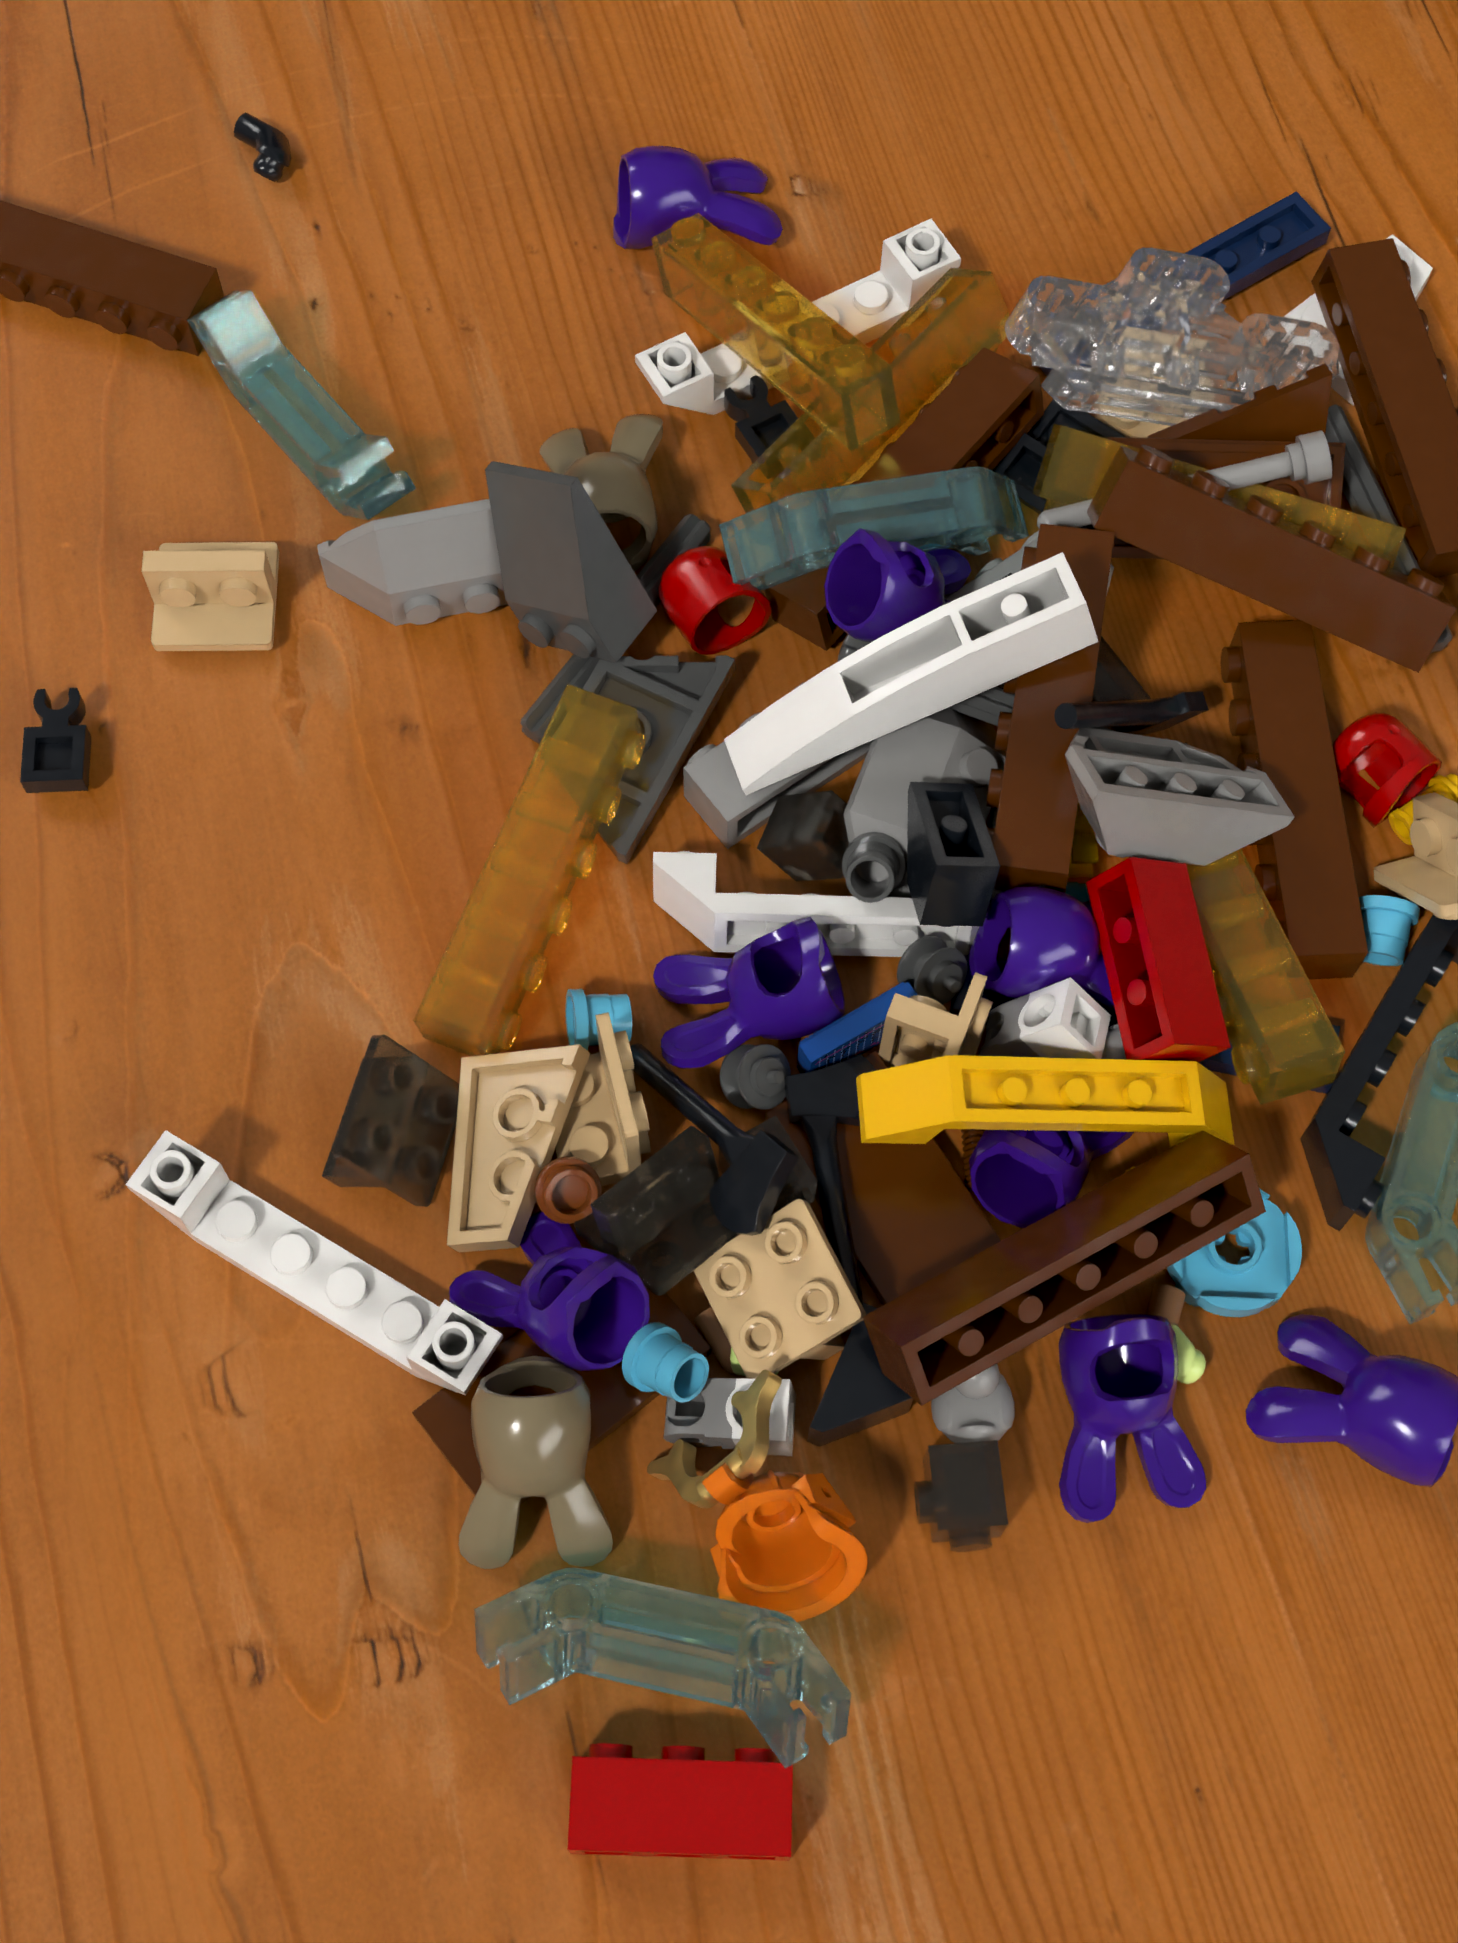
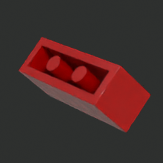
(1157, 961)
(680, 1804)

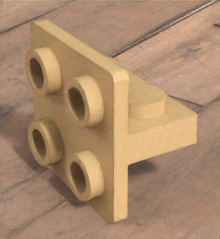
(213, 595)
(1432, 873)
(923, 1029)
(781, 1293)

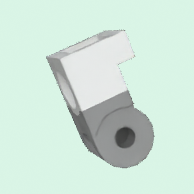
(1049, 1024)
(714, 1421)

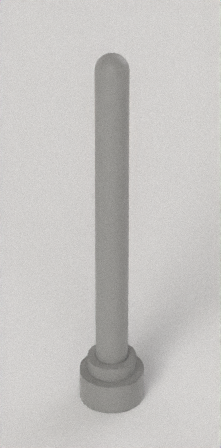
(1305, 459)

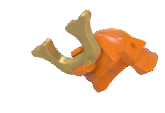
(780, 1532)

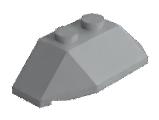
(419, 564)
(934, 750)
(1169, 798)

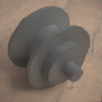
(933, 969)
(754, 1076)

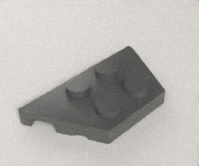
(672, 710)

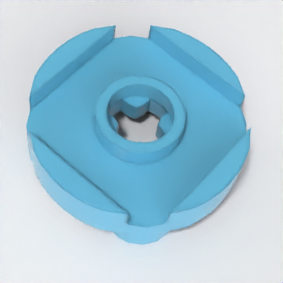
(1256, 1280)

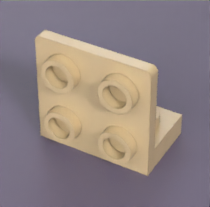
(607, 1114)

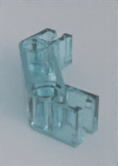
(297, 410)
(925, 510)
(1421, 1185)
(664, 1644)

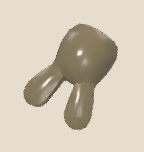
(614, 478)
(533, 1450)

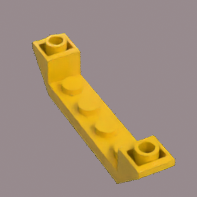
(1041, 1094)

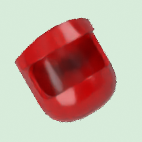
(693, 590)
(1390, 756)

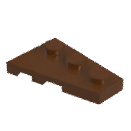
(1269, 417)

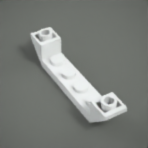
(865, 308)
(730, 921)
(325, 1279)

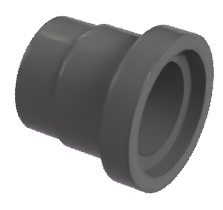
(877, 848)

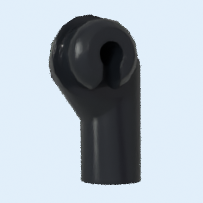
(267, 140)

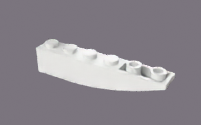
(917, 672)

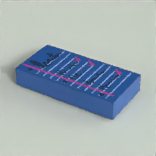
(850, 1034)

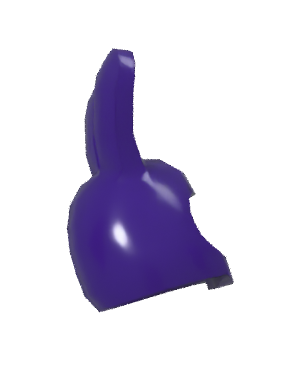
(671, 184)
(888, 583)
(1048, 943)
(775, 990)
(1034, 1172)
(570, 1303)
(1119, 1382)
(1390, 1411)

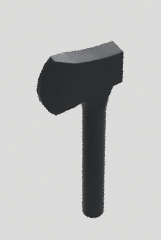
(1132, 716)
(819, 1103)
(760, 1163)

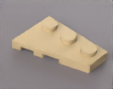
(503, 1139)

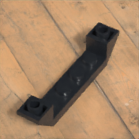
(1339, 1164)

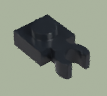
(757, 421)
(59, 751)

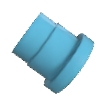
(1387, 928)
(581, 1013)
(664, 1364)

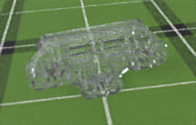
(1160, 322)

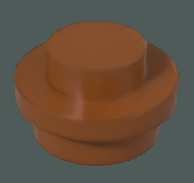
(567, 1189)

